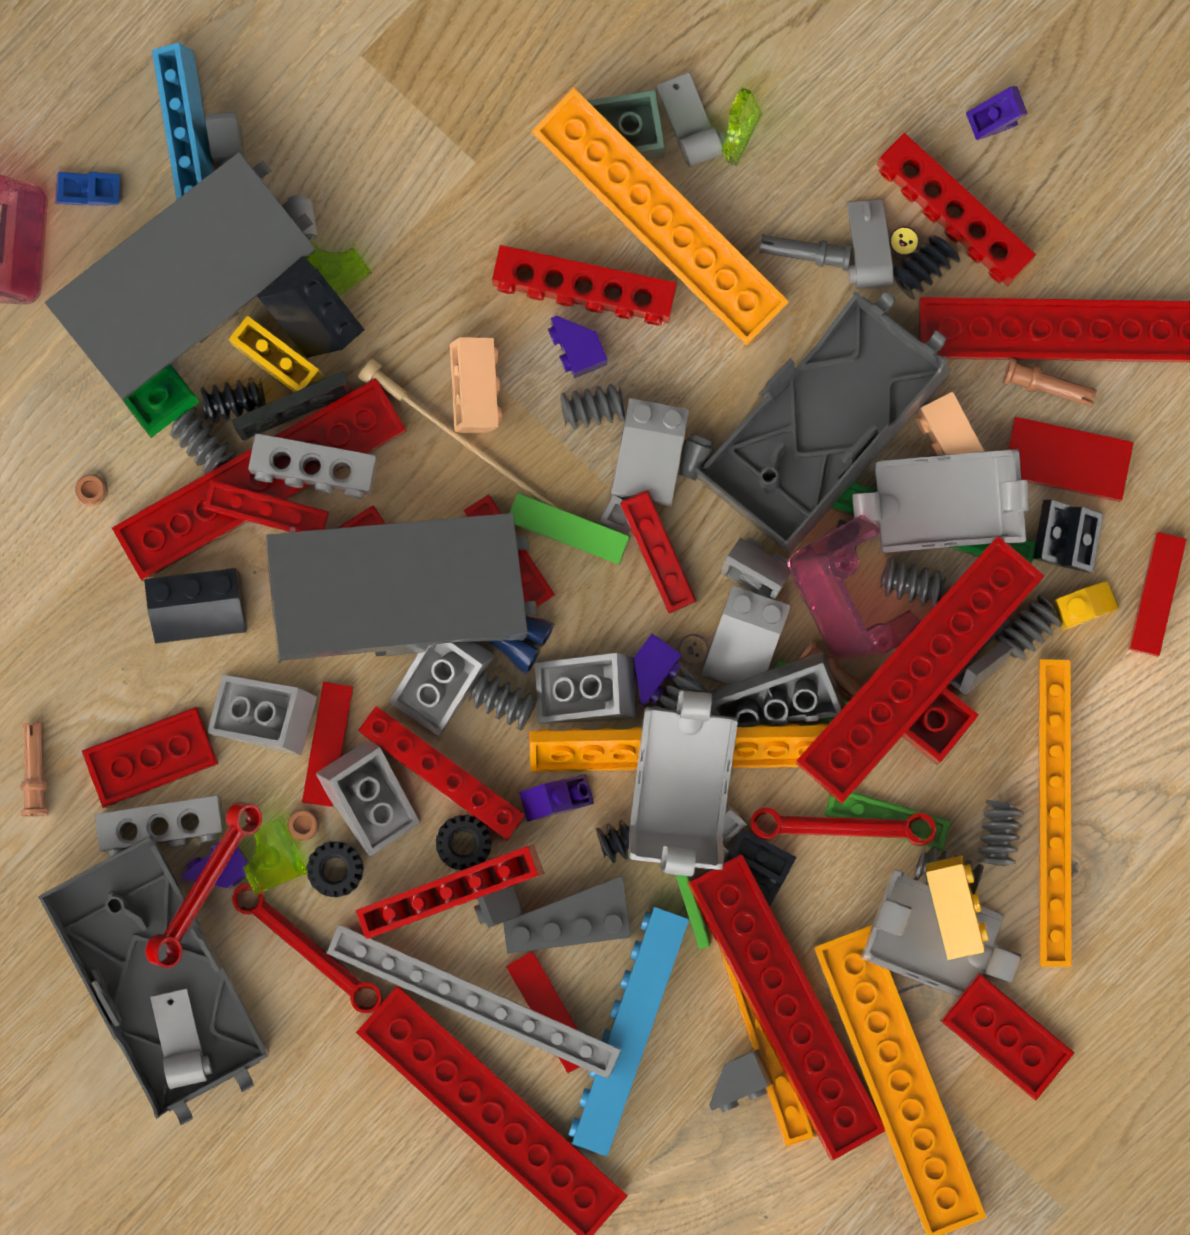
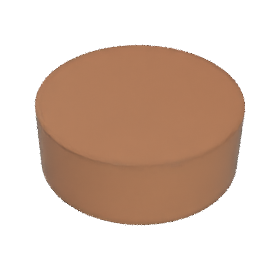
(91, 490)
(303, 825)

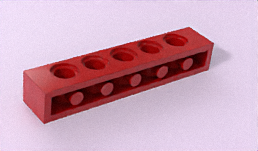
(995, 234)
(512, 260)
(441, 773)
(449, 891)

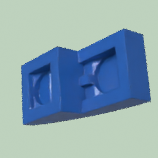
(87, 189)

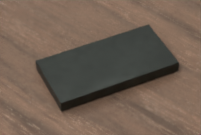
(292, 406)

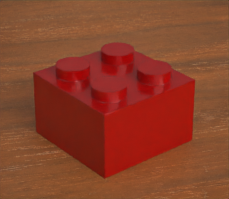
(940, 726)

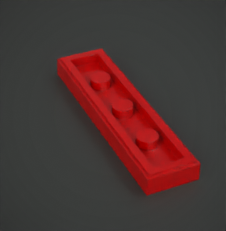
(263, 508)
(658, 551)
(533, 583)
(1157, 594)
(327, 738)
(540, 994)

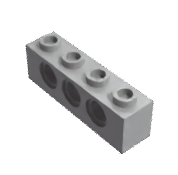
(269, 448)
(208, 809)

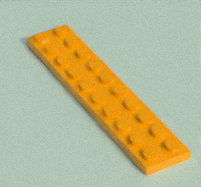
(659, 216)
(619, 749)
(900, 1086)

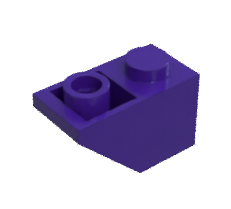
(579, 345)
(652, 666)
(556, 797)
(231, 875)

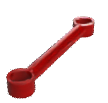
(843, 826)
(203, 885)
(308, 949)

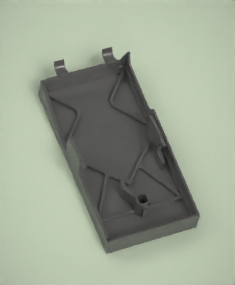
(181, 275)
(825, 421)
(396, 587)
(105, 927)

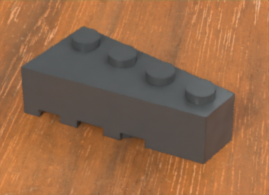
(782, 695)
(579, 919)

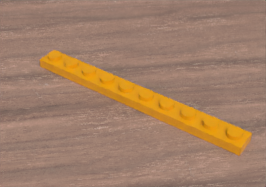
(1054, 812)

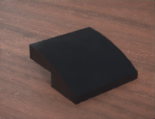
(1068, 536)
(766, 861)

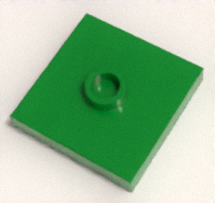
(161, 401)

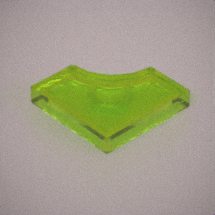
(743, 120)
(340, 269)
(275, 858)

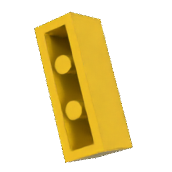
(274, 356)
(956, 907)

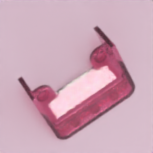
(21, 240)
(819, 578)

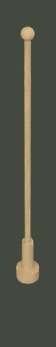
(372, 371)

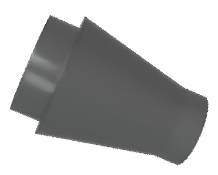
(695, 455)

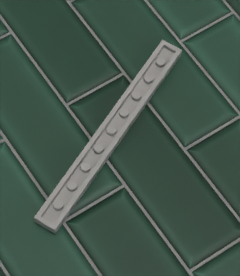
(474, 1001)

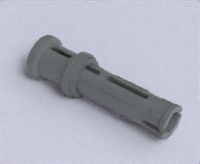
(820, 253)

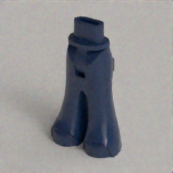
(521, 653)

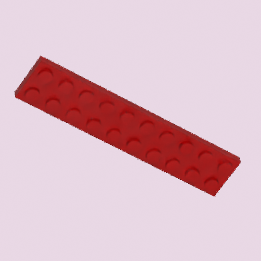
(1058, 329)
(181, 525)
(919, 669)
(786, 1007)
(491, 1113)

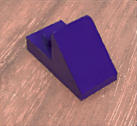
(997, 113)

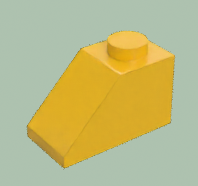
(1085, 605)

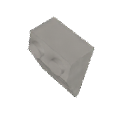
(650, 450)
(756, 568)
(745, 637)
(440, 682)
(585, 689)
(262, 714)
(368, 797)

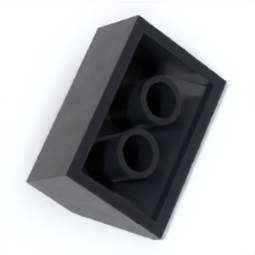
(310, 310)
(195, 605)

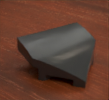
(982, 669)

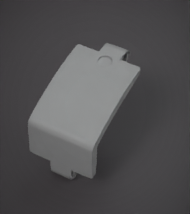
(947, 500)
(682, 786)
(911, 944)

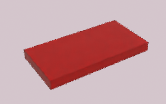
(1071, 458)
(150, 757)
(1007, 1036)

